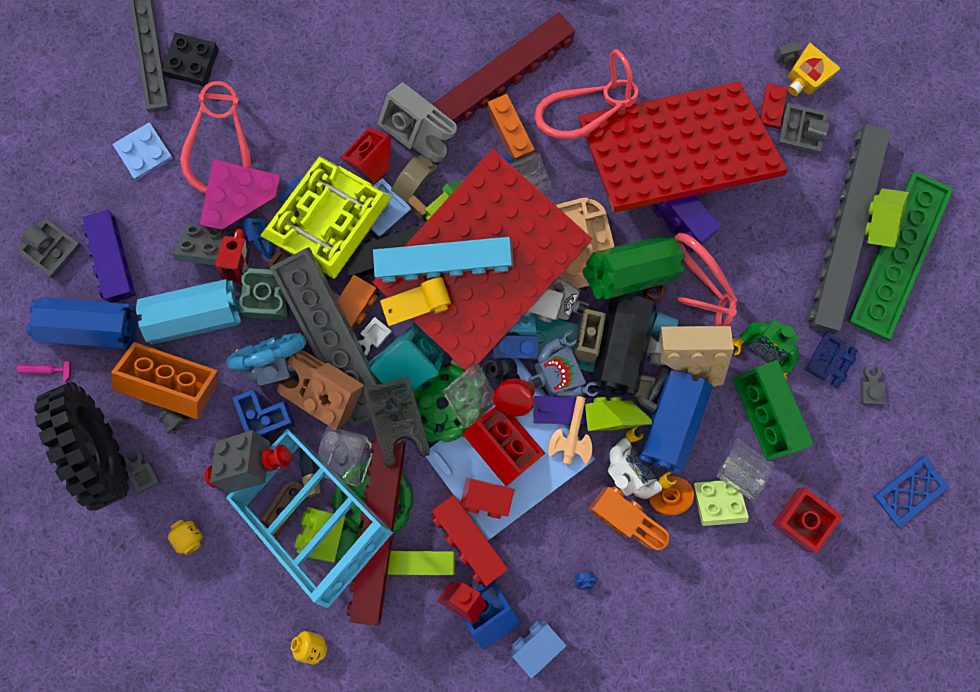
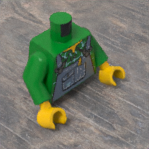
(772, 343)

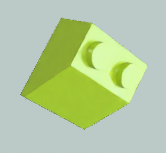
(614, 415)

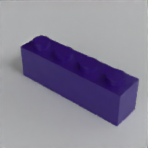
(108, 256)

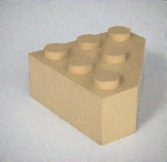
(698, 351)

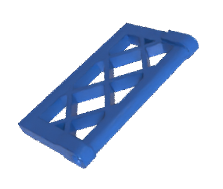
(929, 497)

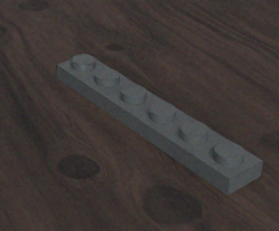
(149, 55)

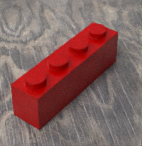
(469, 540)

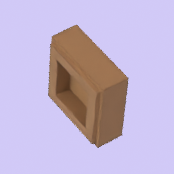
(418, 207)

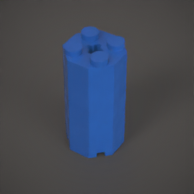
(82, 323)
(675, 422)

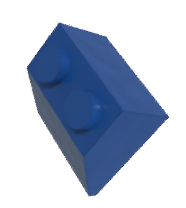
(496, 618)

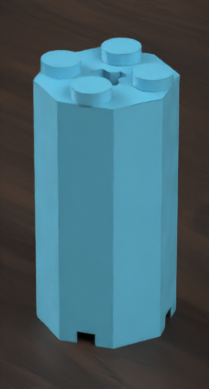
(189, 311)

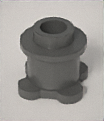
(172, 420)

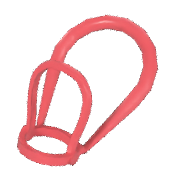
(716, 270)

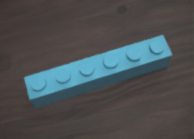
(443, 258)

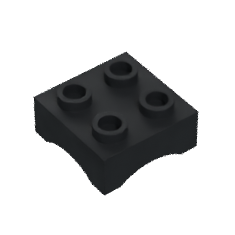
(190, 59)

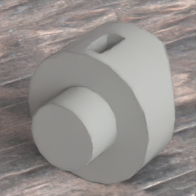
(654, 352)

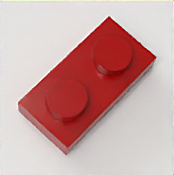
(773, 105)

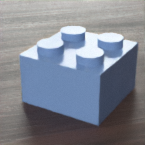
(537, 648)

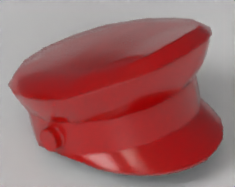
(514, 397)

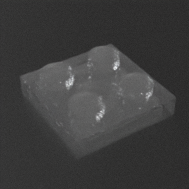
(470, 395)

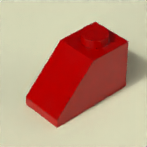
(463, 601)

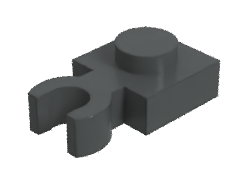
(872, 391)
(143, 475)

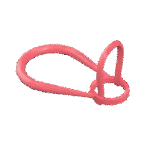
(569, 135)
(187, 147)

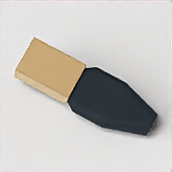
(308, 471)

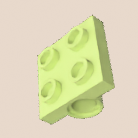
(719, 503)

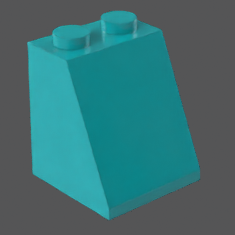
(410, 355)

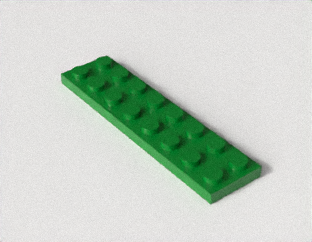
(898, 266)

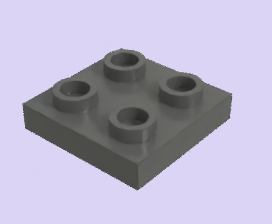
(803, 128)
(199, 244)
(48, 247)

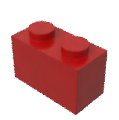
(487, 497)

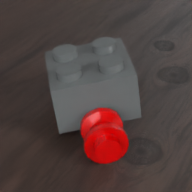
(243, 462)

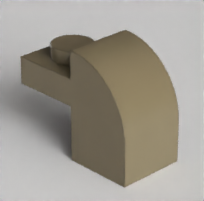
(413, 177)

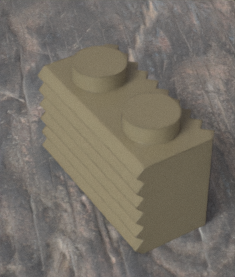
(589, 335)

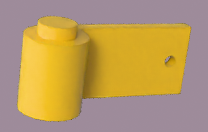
(415, 302)

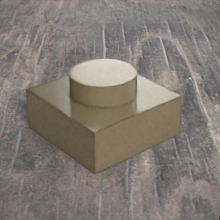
(645, 387)

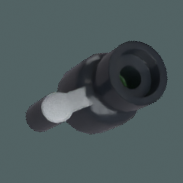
(500, 369)

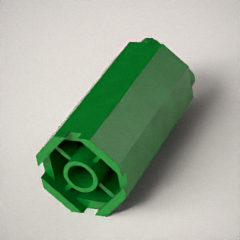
(634, 267)

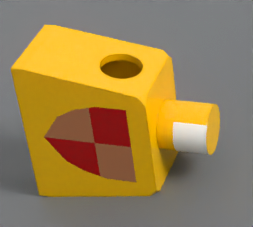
(811, 71)

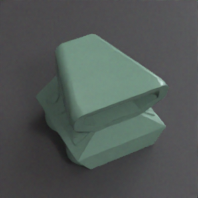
(262, 296)

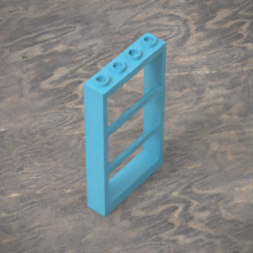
(351, 562)

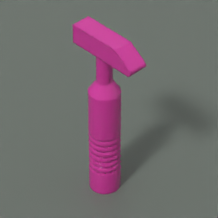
(46, 369)

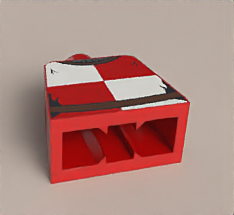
(233, 255)

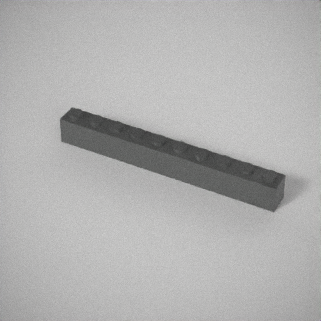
(849, 229)

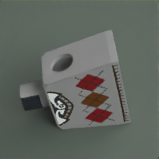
(570, 300)

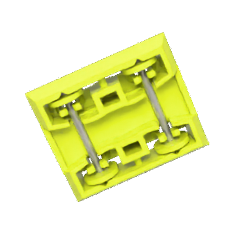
(329, 218)

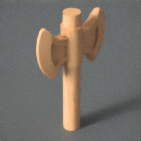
(571, 444)

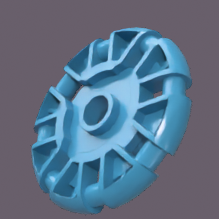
(266, 352)

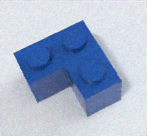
(261, 419)

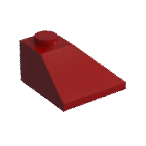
(369, 155)

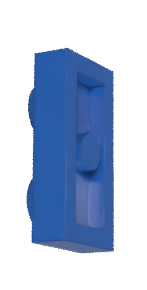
(516, 347)

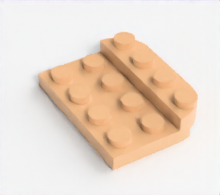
(593, 220)

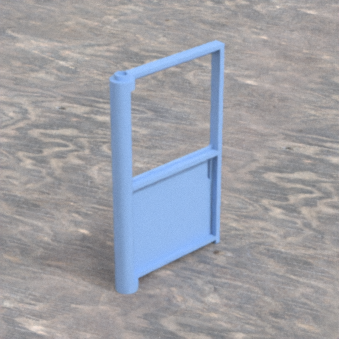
(530, 487)

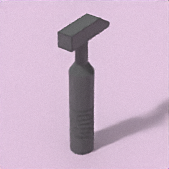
(654, 390)

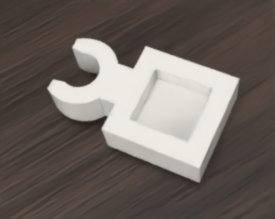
(374, 334)

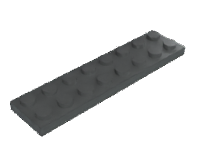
(324, 322)

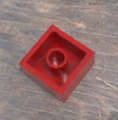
(807, 520)

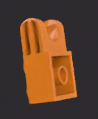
(628, 519)

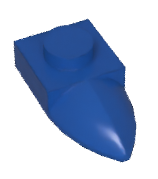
(254, 229)

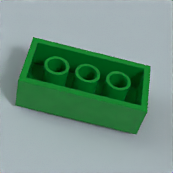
(772, 411)

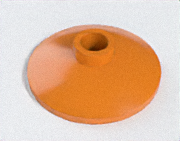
(680, 491)

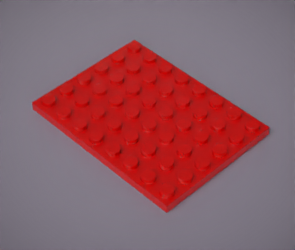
(681, 147)
(486, 306)

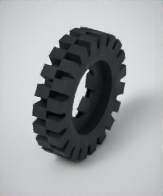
(81, 446)

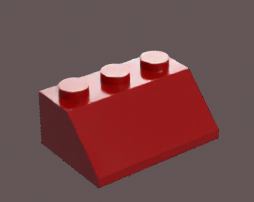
(503, 444)

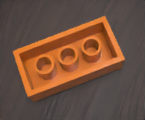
(164, 380)

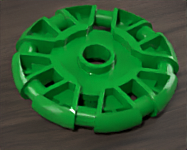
(429, 407)
(354, 521)

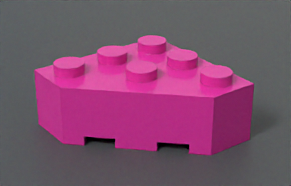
(235, 193)

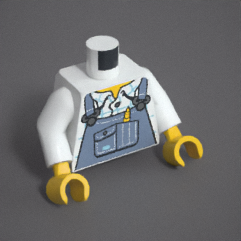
(631, 473)

